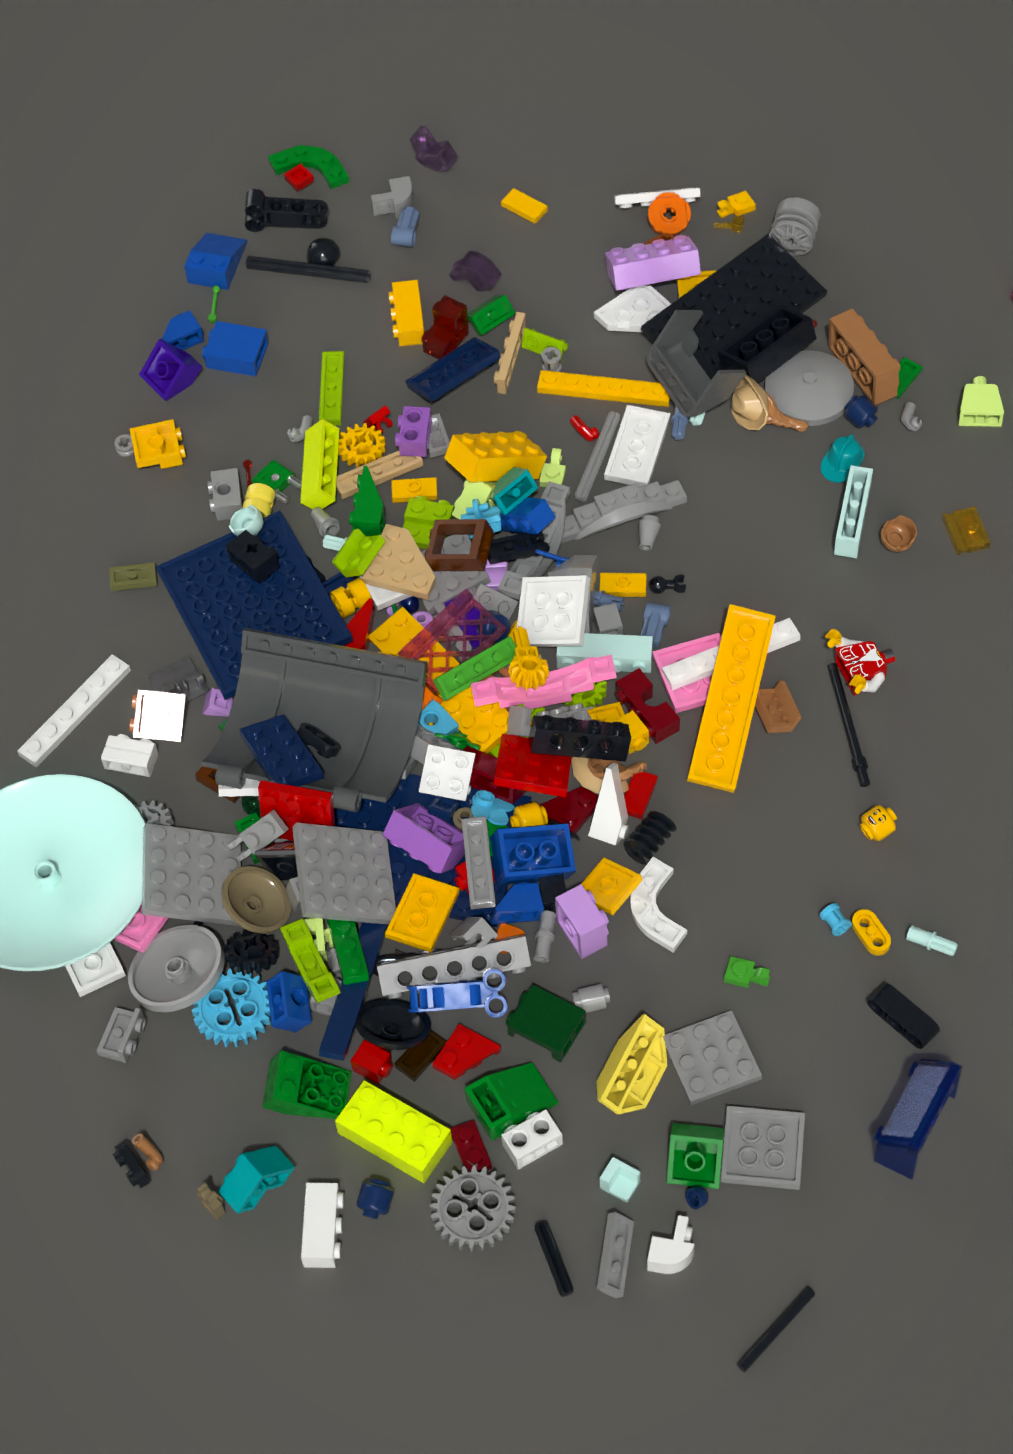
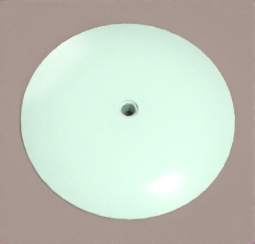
(94, 856)

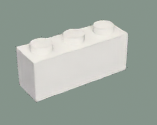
(322, 1225)

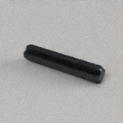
(554, 1259)

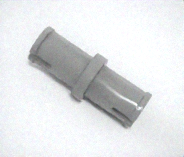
(544, 936)

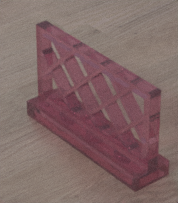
(442, 624)

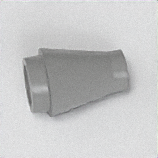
(325, 523)
(648, 531)

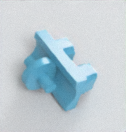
(483, 511)

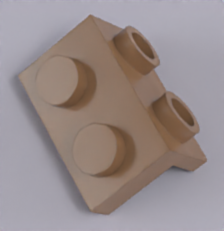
(777, 709)

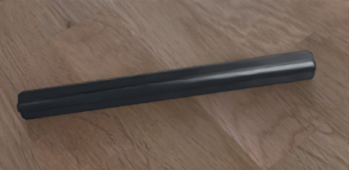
(308, 269)

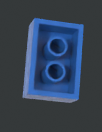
(532, 853)

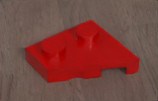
(464, 1052)

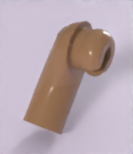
(154, 1157)

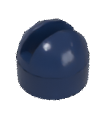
(696, 1193)

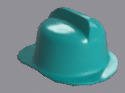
(841, 455)

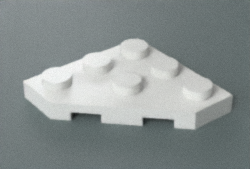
(631, 309)

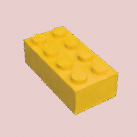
(492, 455)

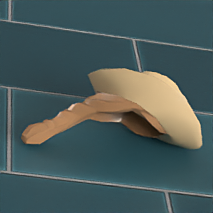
(755, 407)
(591, 772)

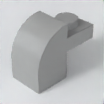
(395, 200)

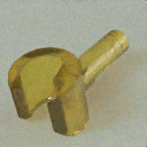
(736, 226)

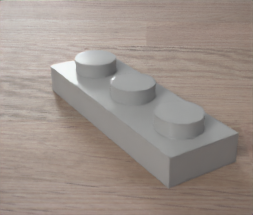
(615, 1255)

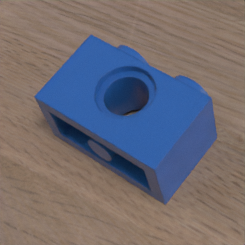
(288, 1002)

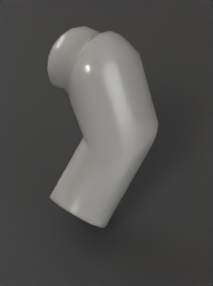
(297, 435)

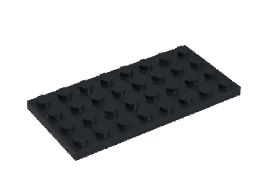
(741, 297)

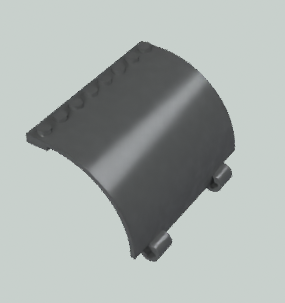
(349, 693)

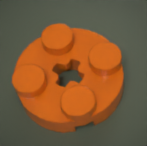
(676, 205)

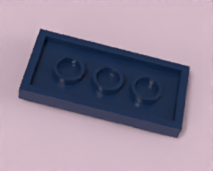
(453, 369)
(281, 752)

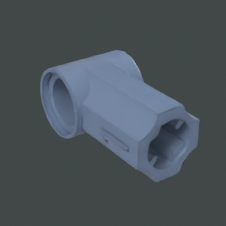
(405, 232)
(654, 619)

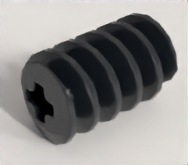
(648, 836)

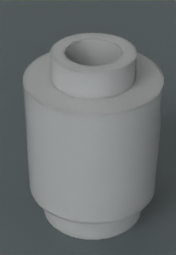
(591, 998)

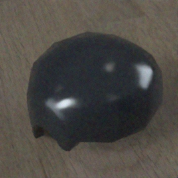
(323, 252)

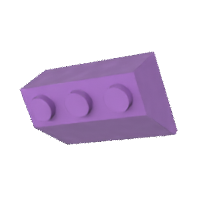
(425, 837)

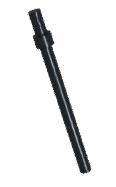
(859, 761)

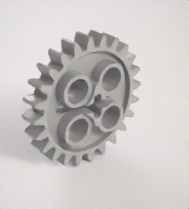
(459, 1227)

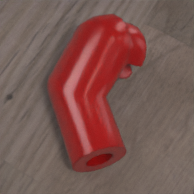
(583, 429)

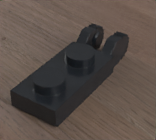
(516, 547)

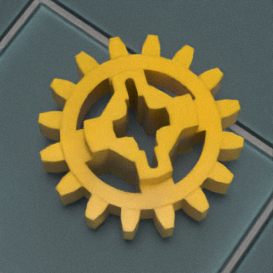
(361, 445)

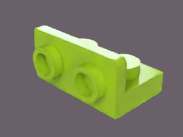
(357, 553)

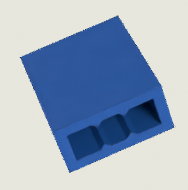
(235, 348)

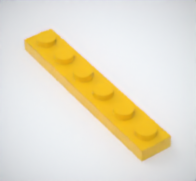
(602, 388)

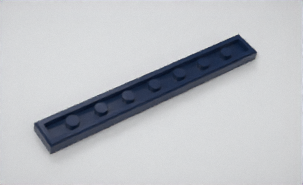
(351, 997)

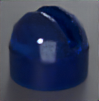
(410, 604)

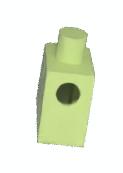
(981, 404)

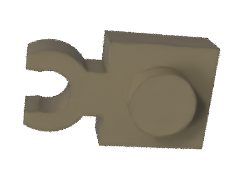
(211, 1201)

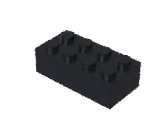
(769, 343)

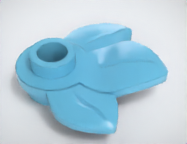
(493, 808)

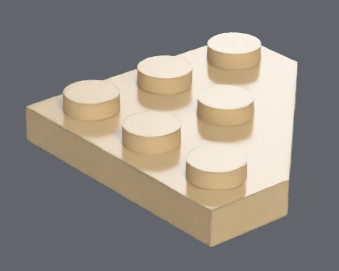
(400, 565)

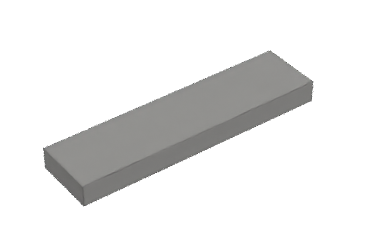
(478, 863)

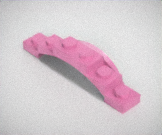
(556, 690)

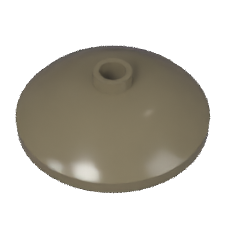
(256, 899)

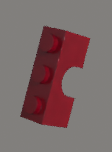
(633, 692)

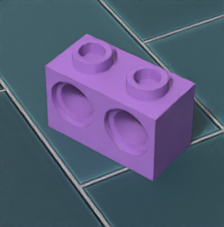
(414, 431)

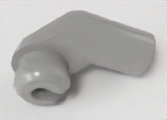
(908, 419)

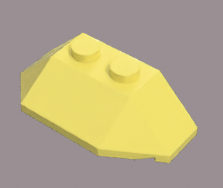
(633, 1067)

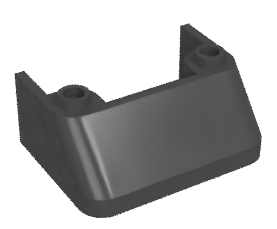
(680, 372)

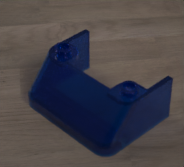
(916, 1114)

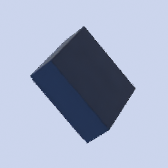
(443, 808)

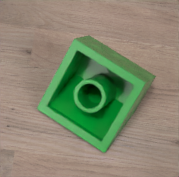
(695, 1155)

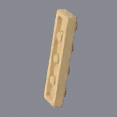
(511, 347)
(380, 470)

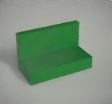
(490, 314)

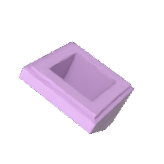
(216, 705)

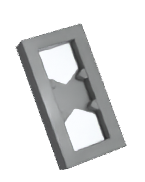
(438, 437)

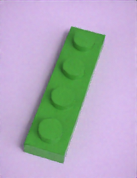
(475, 668)

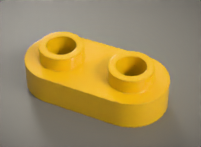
(872, 933)

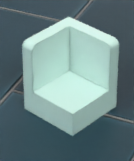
(619, 1179)

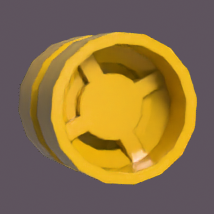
(358, 595)

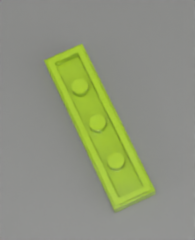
(332, 387)

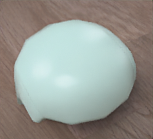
(246, 519)

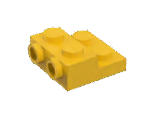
(157, 444)

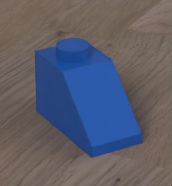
(183, 331)
(520, 904)

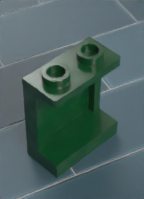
(546, 1021)

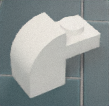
(673, 1255)

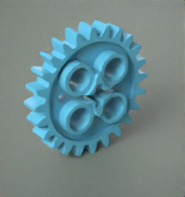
(255, 999)

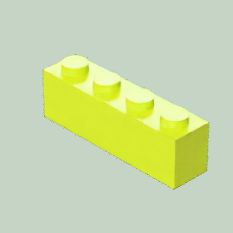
(320, 465)

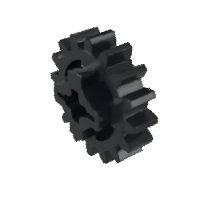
(251, 951)

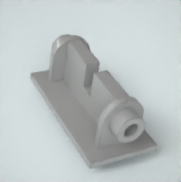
(493, 600)

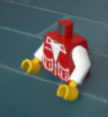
(860, 662)

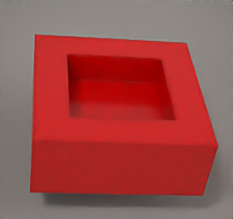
(299, 177)

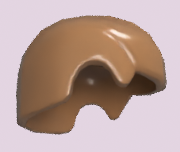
(899, 534)

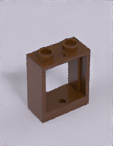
(479, 548)

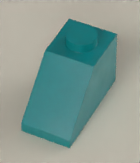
(513, 489)

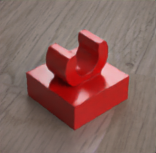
(379, 417)

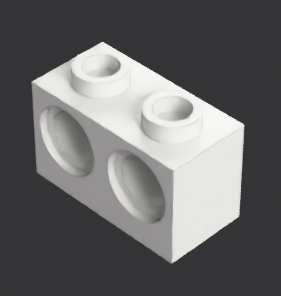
(536, 1144)

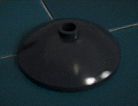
(391, 1026)

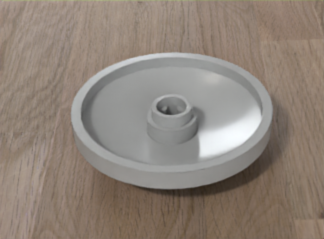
(811, 387)
(176, 968)

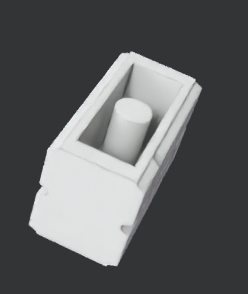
(129, 755)

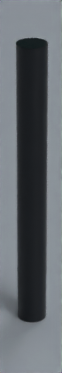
(776, 1329)

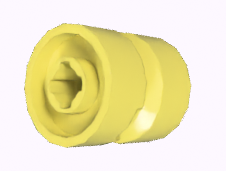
(261, 497)

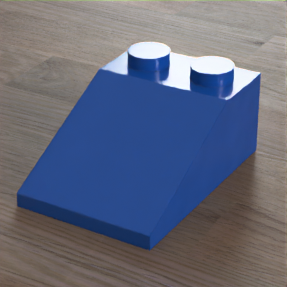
(214, 260)

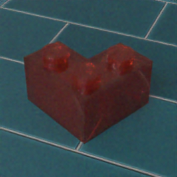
(448, 329)

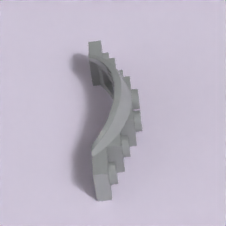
(622, 506)
(536, 566)

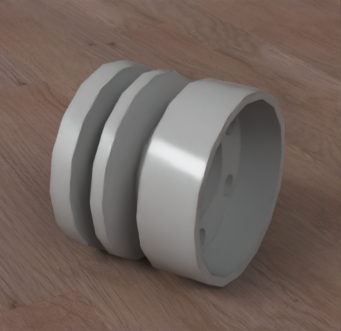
(796, 225)

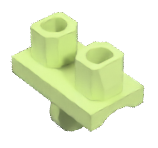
(323, 935)

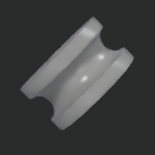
(124, 451)

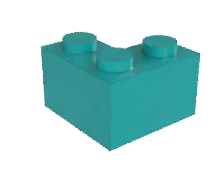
(253, 1176)

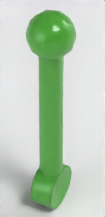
(212, 317)

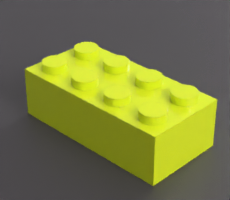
(394, 1131)

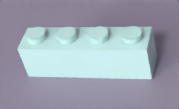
(853, 511)
(627, 651)

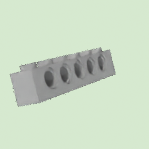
(517, 963)

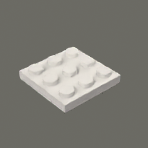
(554, 610)

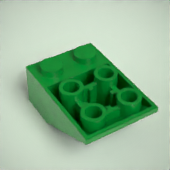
(369, 509)
(305, 1087)
(508, 1098)

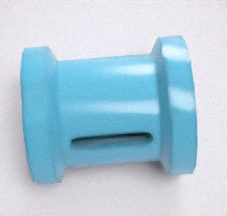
(835, 919)

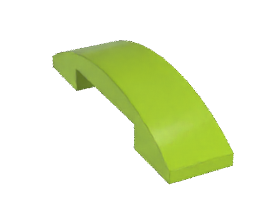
(308, 961)

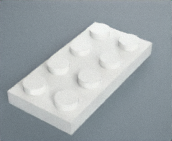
(637, 446)

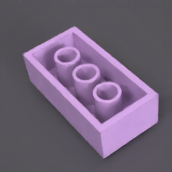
(652, 262)

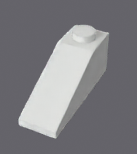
(611, 810)

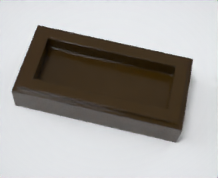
(418, 1058)

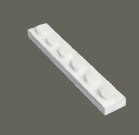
(703, 663)
(74, 710)

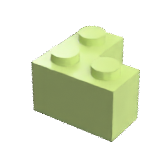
(471, 491)

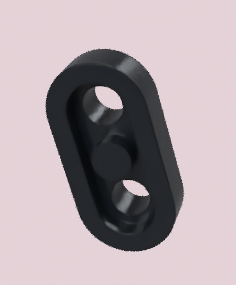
(319, 740)
(136, 1174)

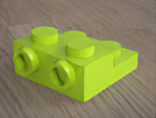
(421, 516)

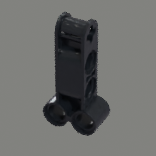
(282, 212)

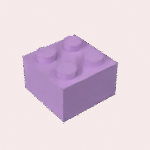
(582, 921)

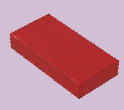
(640, 793)

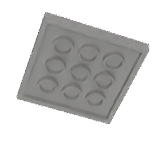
(186, 873)
(344, 873)

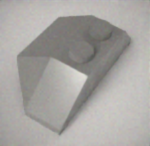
(577, 566)

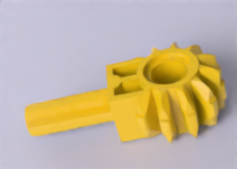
(527, 666)

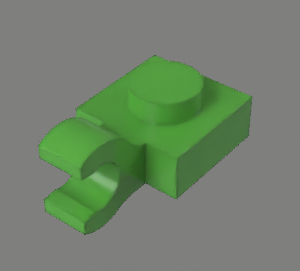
(742, 972)

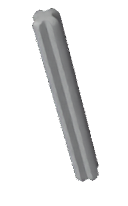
(597, 456)

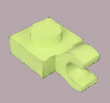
(554, 471)

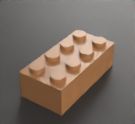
(864, 356)

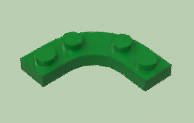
(310, 157)

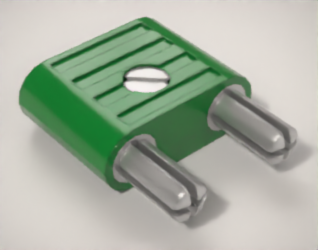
(278, 478)

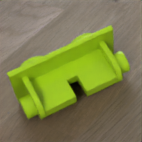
(538, 342)

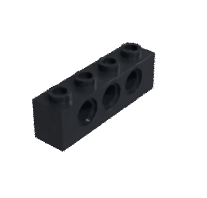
(568, 743)

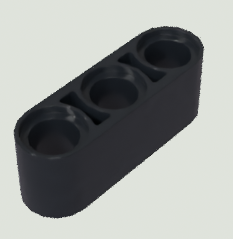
(903, 1015)

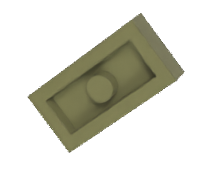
(133, 576)

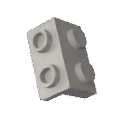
(121, 1034)

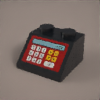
(279, 859)

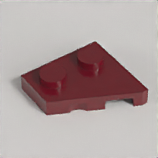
(572, 809)

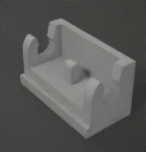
(474, 929)

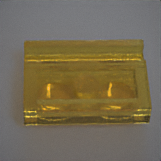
(966, 530)

